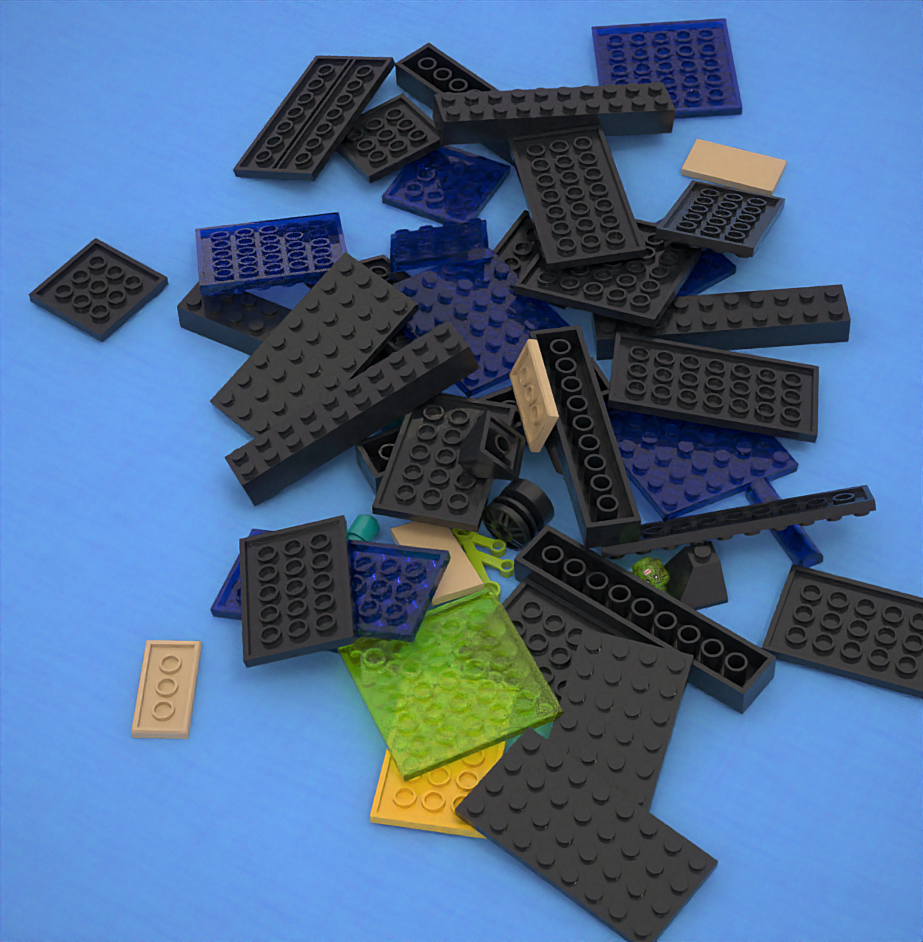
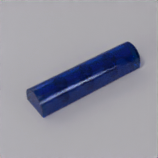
(794, 539)

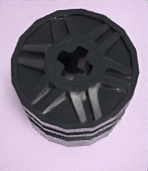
(518, 514)

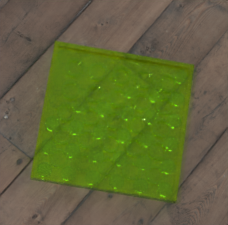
(453, 688)

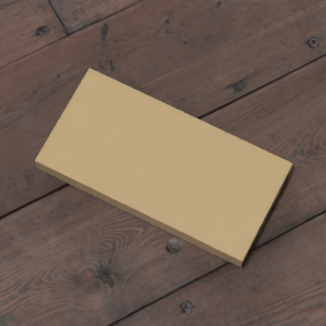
(734, 167)
(533, 396)
(460, 576)
(167, 689)

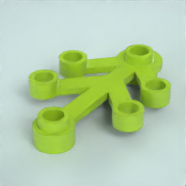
(477, 558)

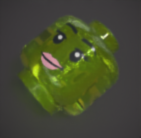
(651, 571)

